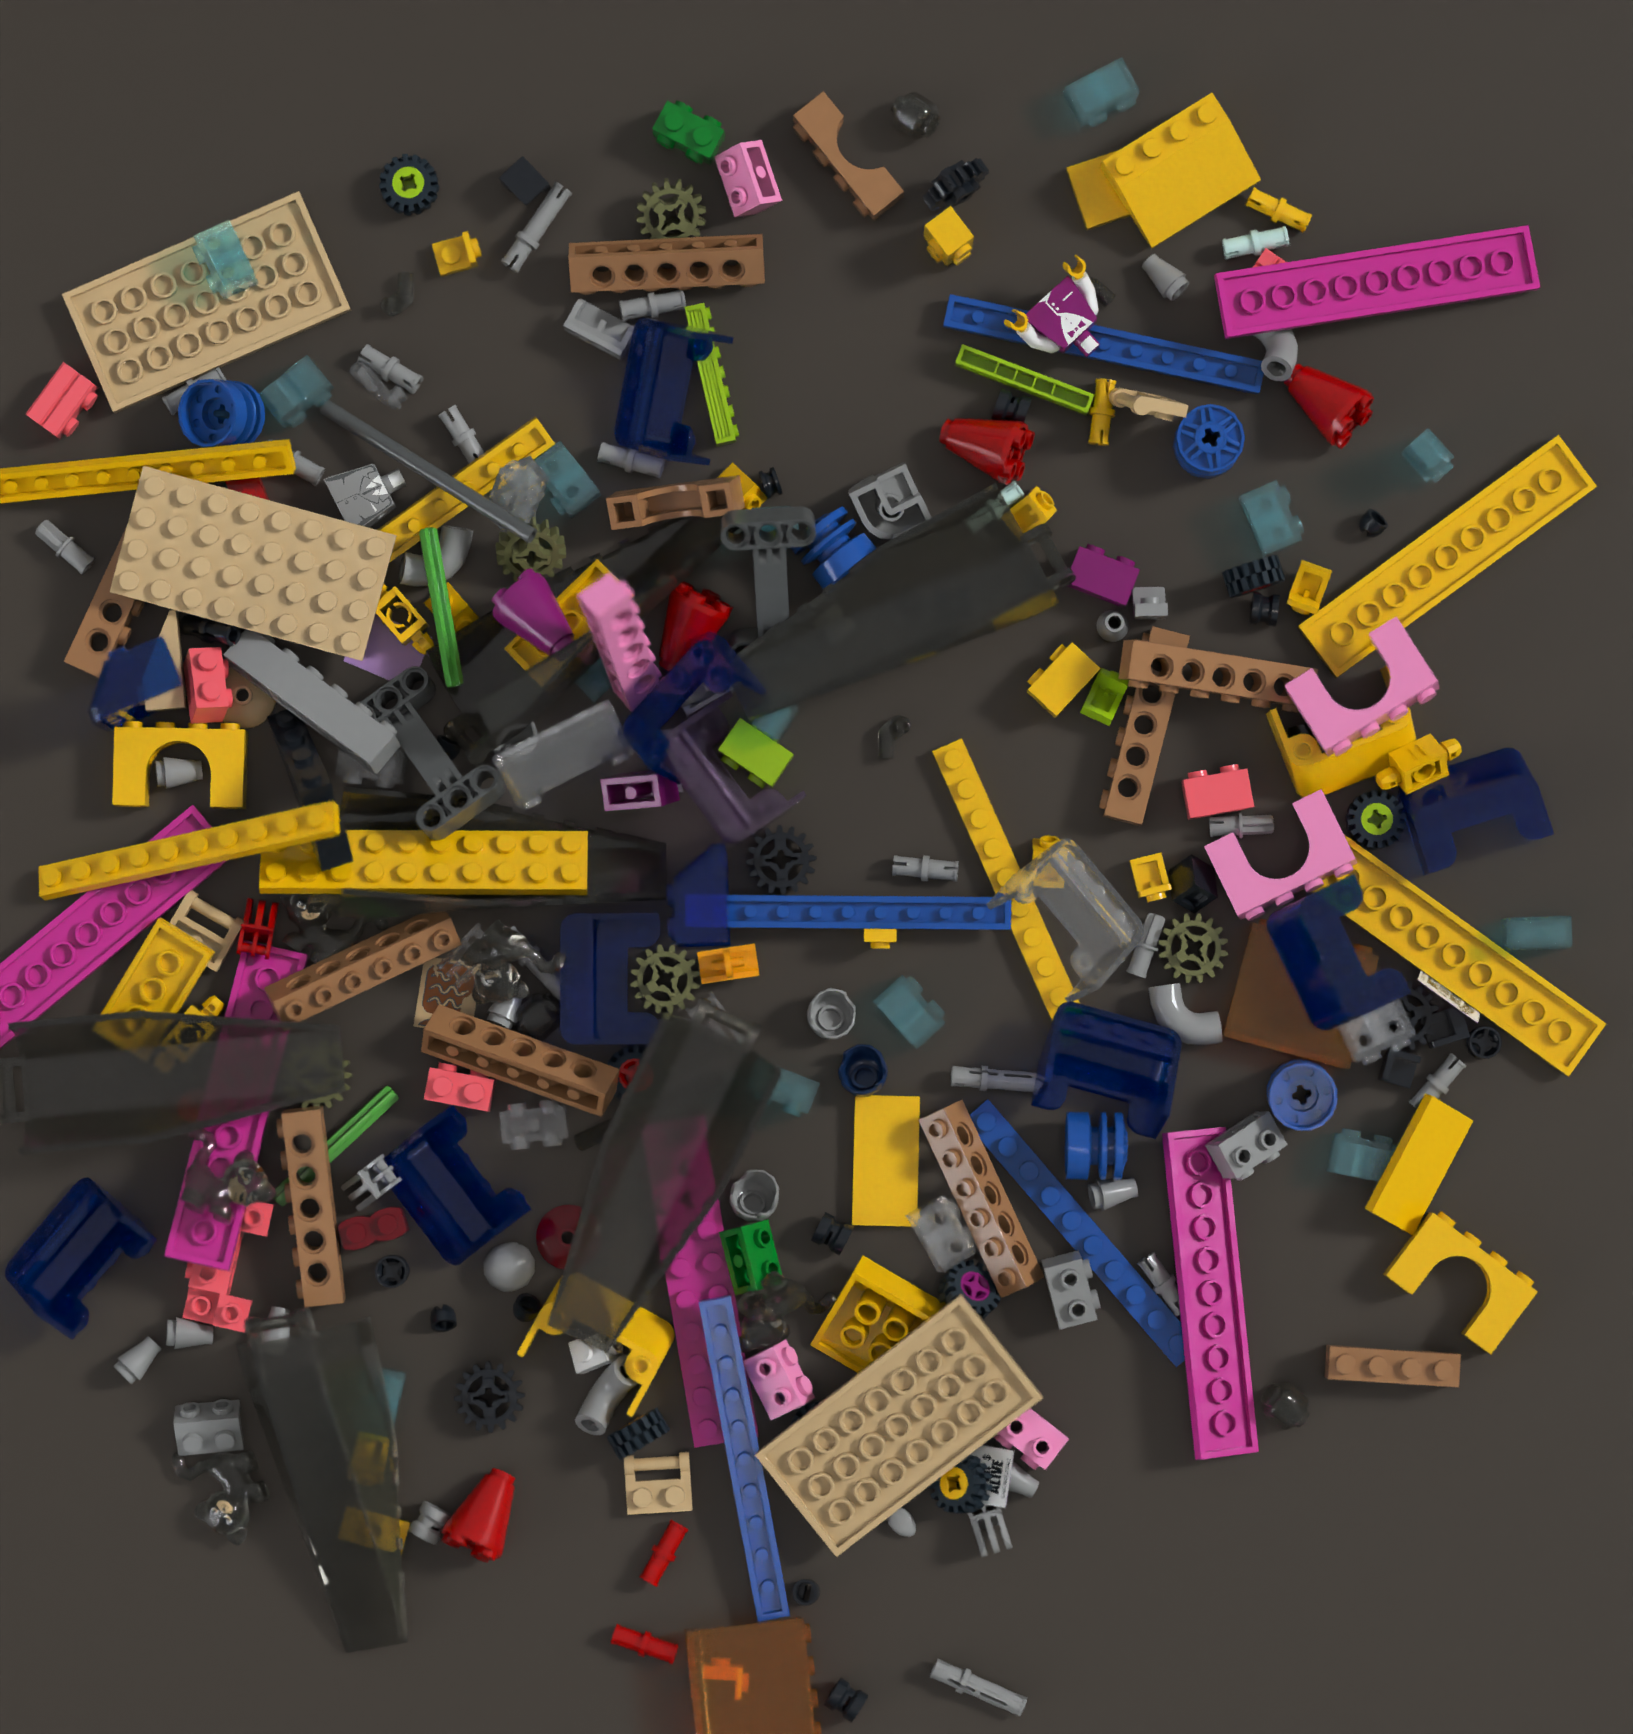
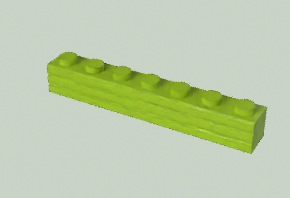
(1024, 379)
(712, 383)

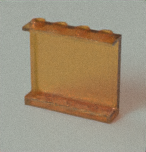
(1269, 1012)
(752, 1678)

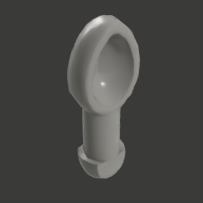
(902, 1523)

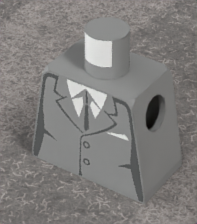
(365, 494)

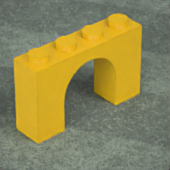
(138, 746)
(1505, 1294)

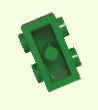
(694, 135)
(749, 1251)

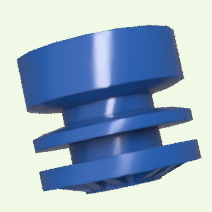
(221, 413)
(1201, 458)
(834, 548)
(1318, 1104)
(1094, 1145)

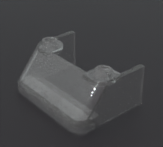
(562, 754)
(1084, 906)

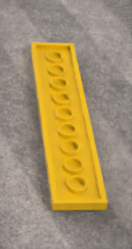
(1448, 554)
(455, 865)
(1470, 964)

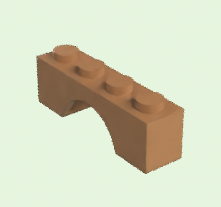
(872, 188)
(664, 502)
(1392, 1366)

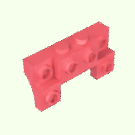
(210, 1288)

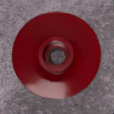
(550, 1233)

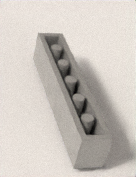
(312, 700)

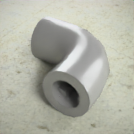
(1280, 354)
(454, 547)
(1190, 1026)
(604, 1398)

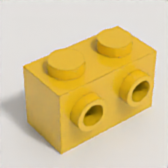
(948, 238)
(1062, 679)

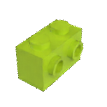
(754, 753)

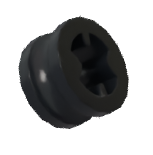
(770, 482)

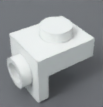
(590, 1358)

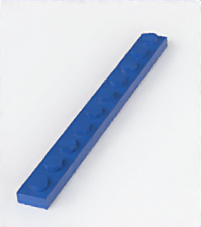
(1119, 348)
(866, 912)
(1080, 1230)
(744, 1466)

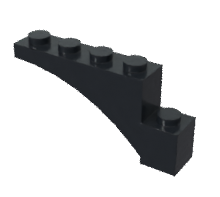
(309, 782)

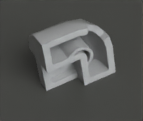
(889, 502)

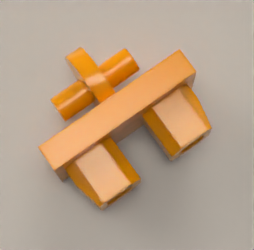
(728, 963)

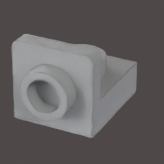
(1149, 603)

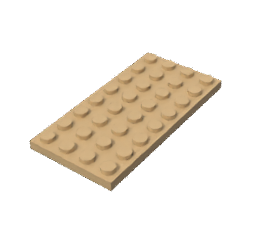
(164, 325)
(253, 563)
(898, 1425)

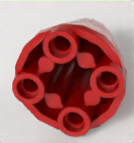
(1330, 403)
(989, 445)
(687, 618)
(483, 1517)

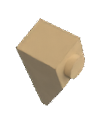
(174, 698)

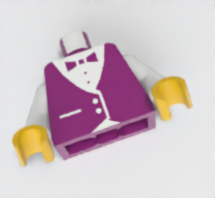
(1062, 315)

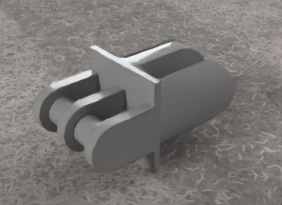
(375, 1178)
(986, 1521)

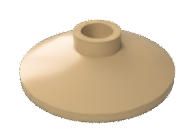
(251, 711)

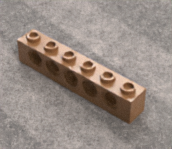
(679, 252)
(81, 653)
(1139, 655)
(1133, 808)
(362, 966)
(520, 1060)
(981, 1198)
(313, 1290)

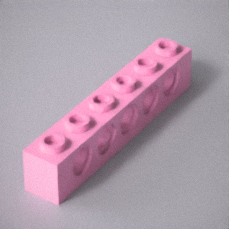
(620, 639)

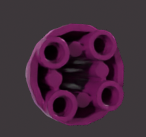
(533, 613)

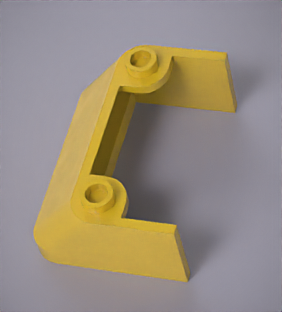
(1315, 771)
(645, 1335)

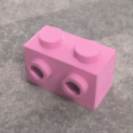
(748, 178)
(778, 1379)
(1033, 1430)

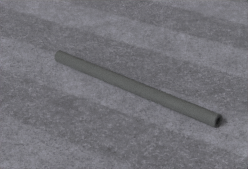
(428, 471)

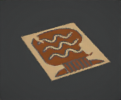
(439, 989)

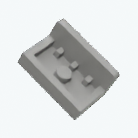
(208, 1427)

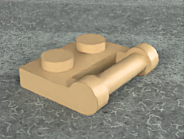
(1146, 403)
(210, 939)
(658, 1494)

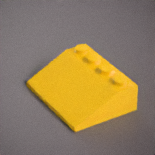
(1180, 170)
(872, 1315)

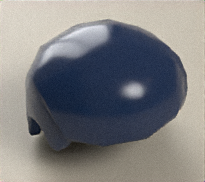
(863, 1070)

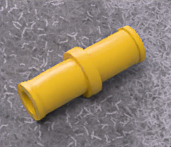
(1278, 210)
(1101, 412)

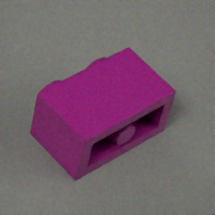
(1103, 576)
(637, 791)

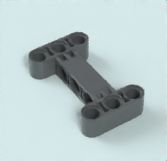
(768, 560)
(431, 758)

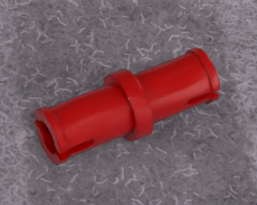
(663, 1553)
(644, 1644)

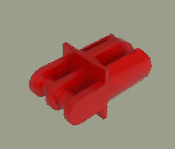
(257, 932)

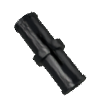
(209, 630)

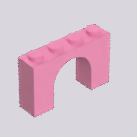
(1338, 726)
(1327, 856)

